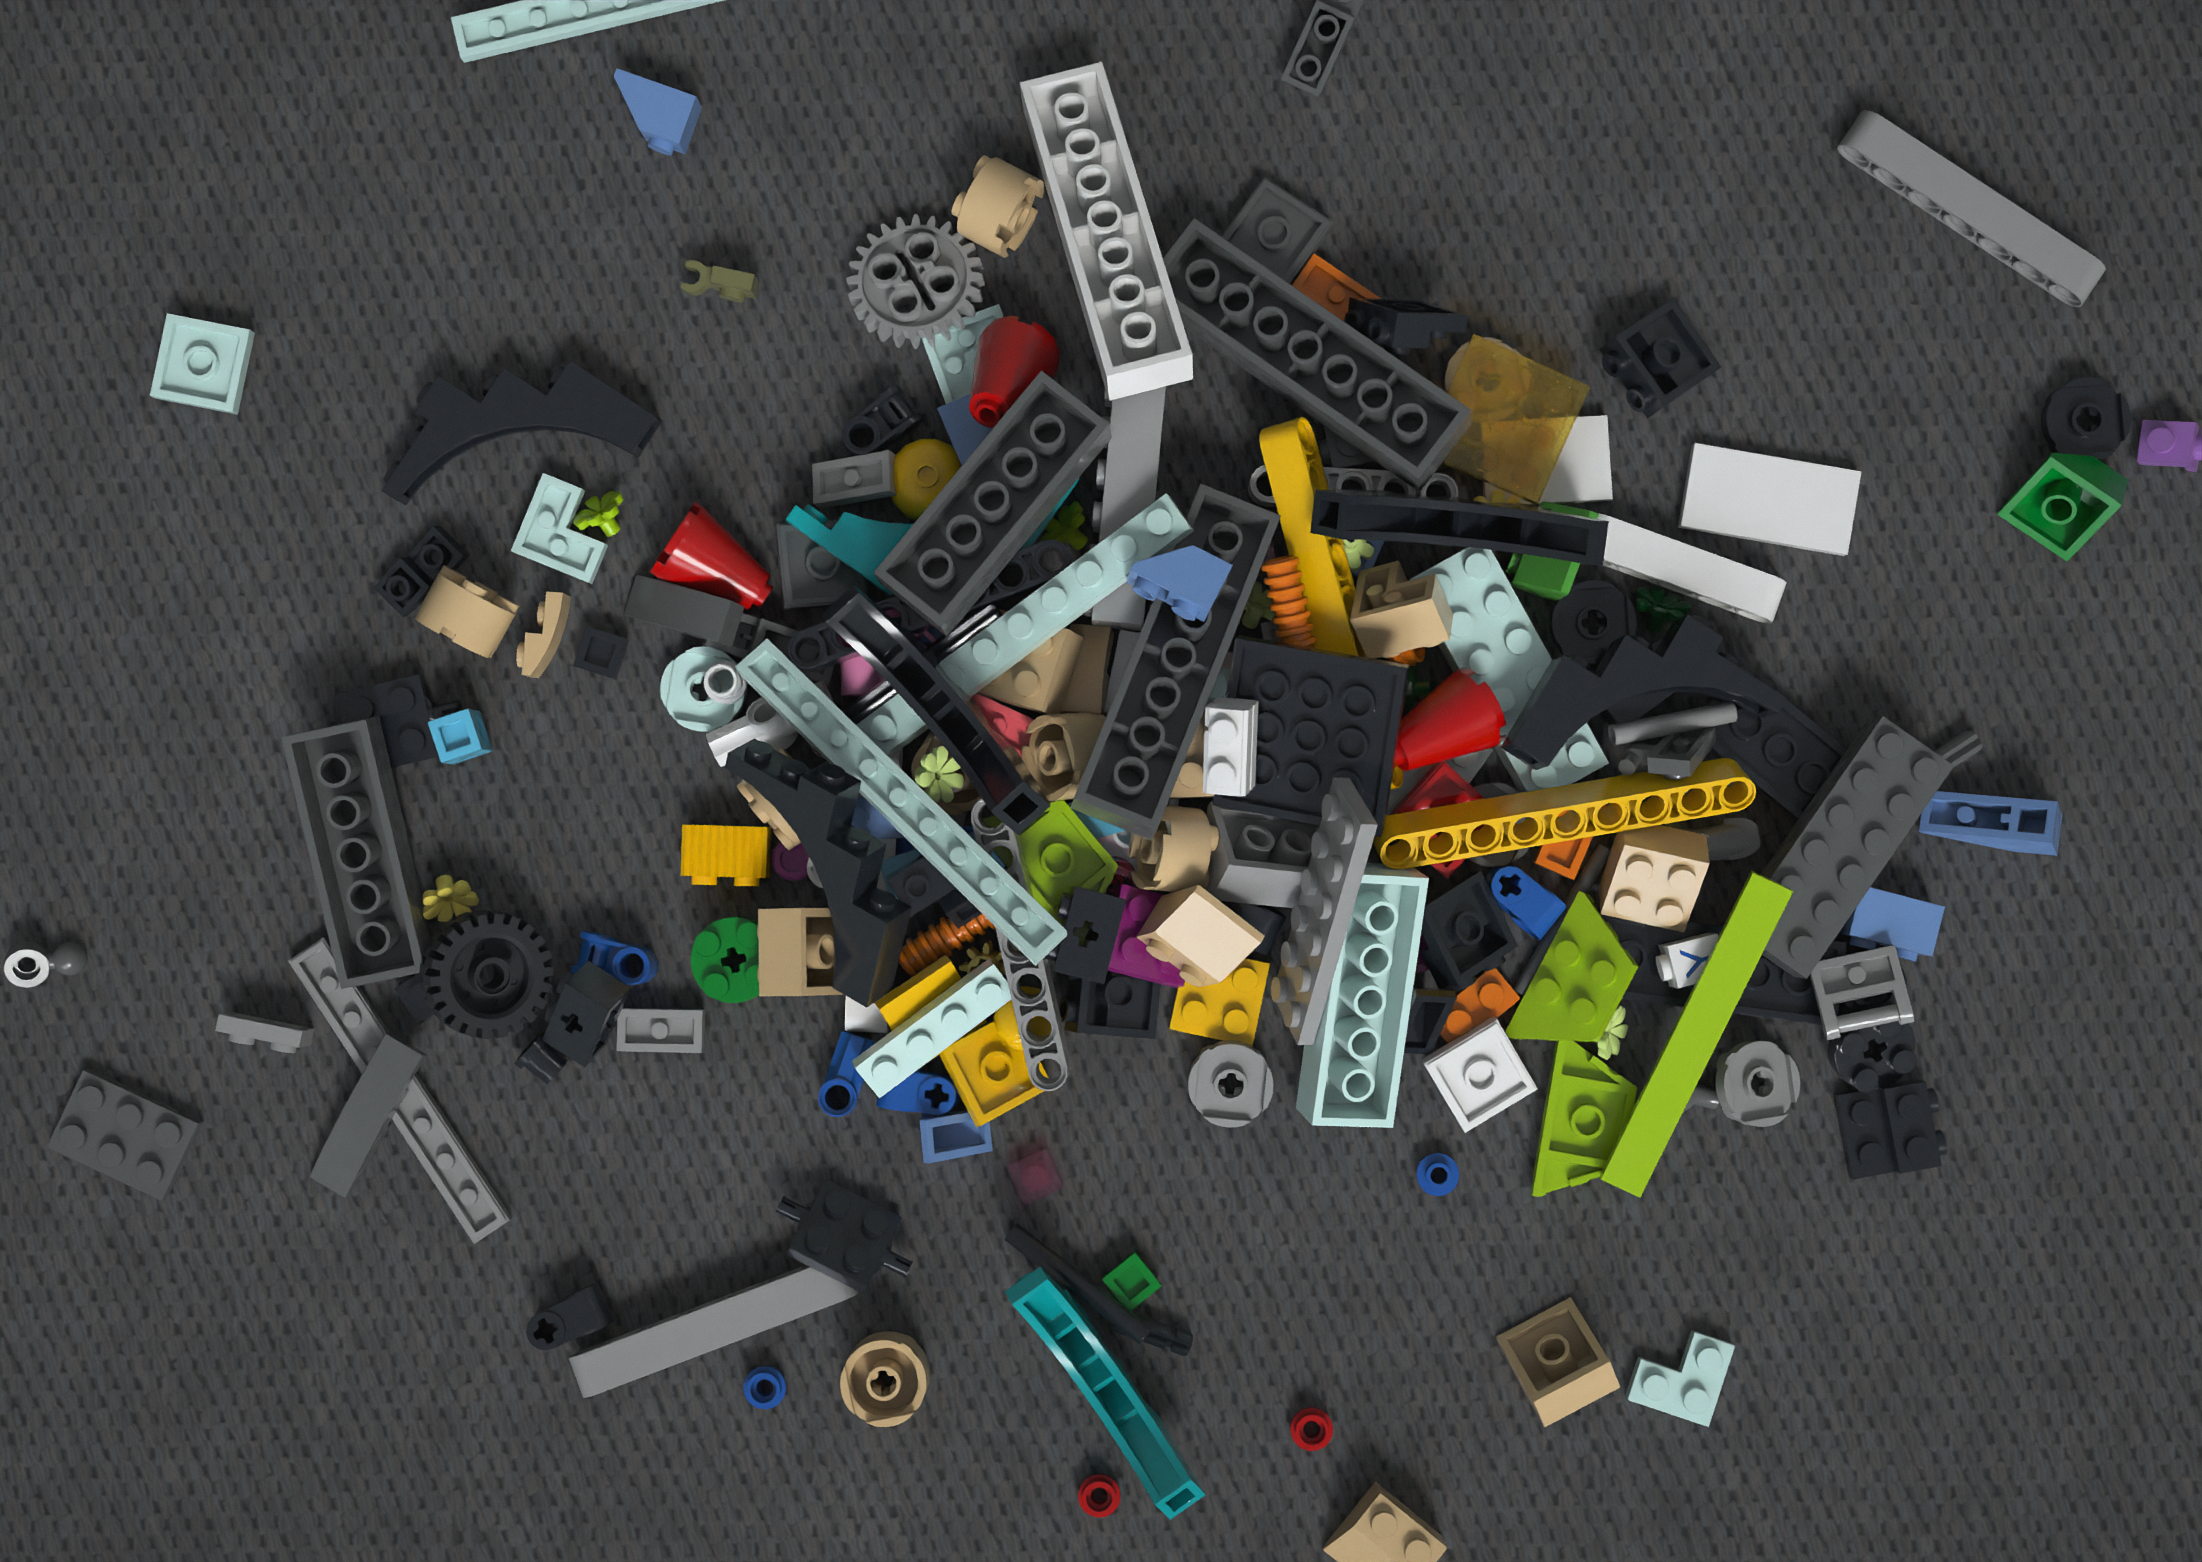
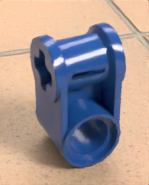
(1529, 903)
(612, 957)
(915, 1096)

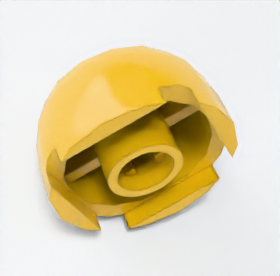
(921, 474)

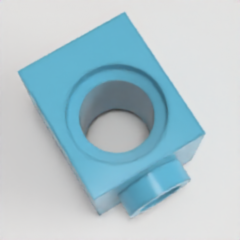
(460, 736)

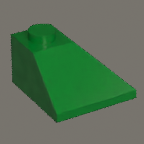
(2065, 501)

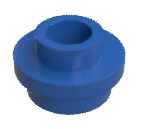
(1424, 1171)
(759, 1399)

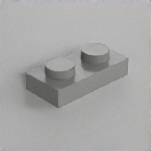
(853, 479)
(247, 1028)
(661, 1030)

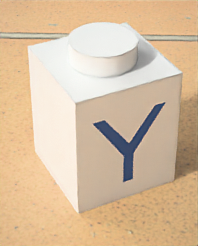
(1684, 959)

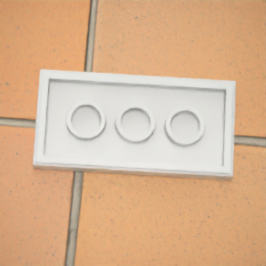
(1769, 499)

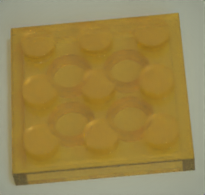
(1517, 418)

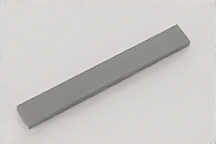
(418, 1114)

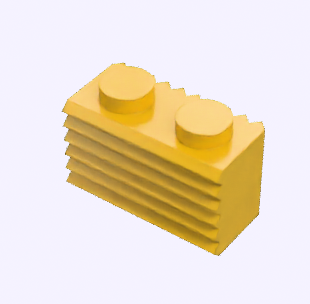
(726, 852)

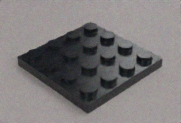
(1317, 721)

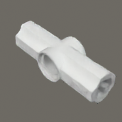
(759, 723)

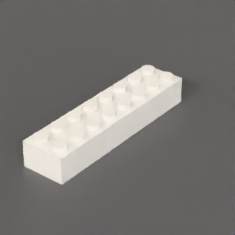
(1106, 232)

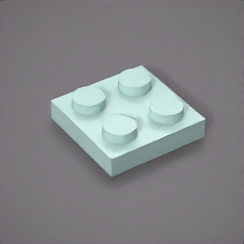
(202, 364)

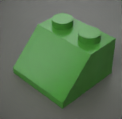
(1543, 575)

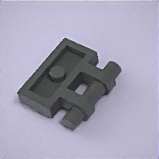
(1669, 755)

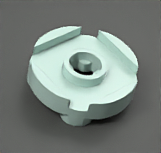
(684, 704)

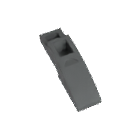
(1321, 44)

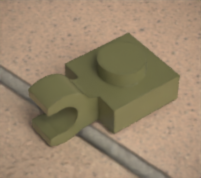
(731, 283)

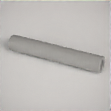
(1672, 723)

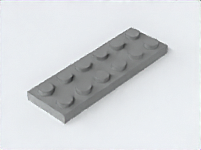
(1323, 909)

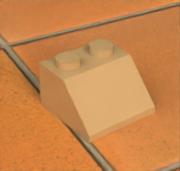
(1198, 936)
(1558, 1362)
(1384, 1532)

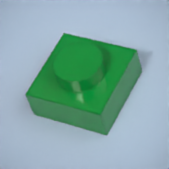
(1131, 1281)

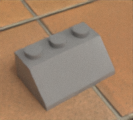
(1258, 857)

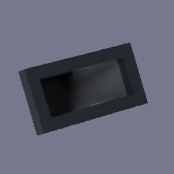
(1427, 1018)

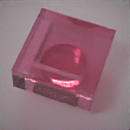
(1035, 1176)

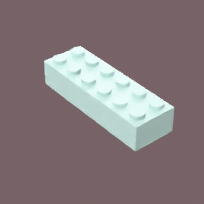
(1506, 652)
(1361, 1038)

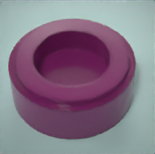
(790, 864)

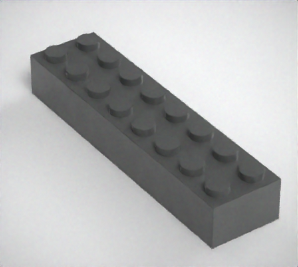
(1313, 357)
(1173, 674)

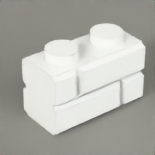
(1230, 746)

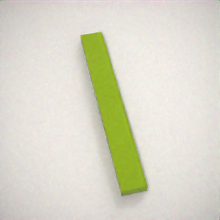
(1696, 1033)

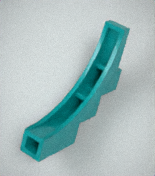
(1109, 1390)

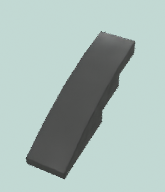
(367, 1114)

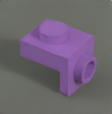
(2170, 444)

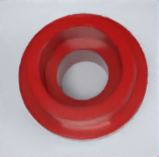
(1316, 1441)
(1096, 1508)

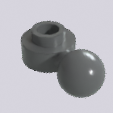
(67, 959)

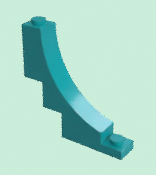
(867, 542)

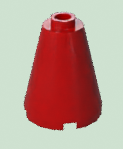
(1005, 365)
(711, 561)
(1450, 723)

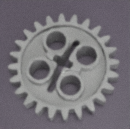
(881, 300)

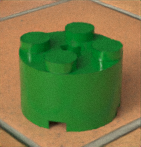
(711, 956)

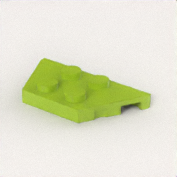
(1060, 855)
(1576, 981)
(1580, 1119)

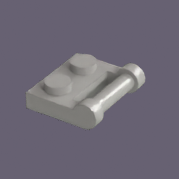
(1856, 978)

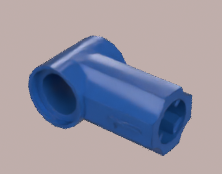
(843, 1072)

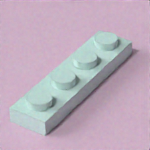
(933, 1028)

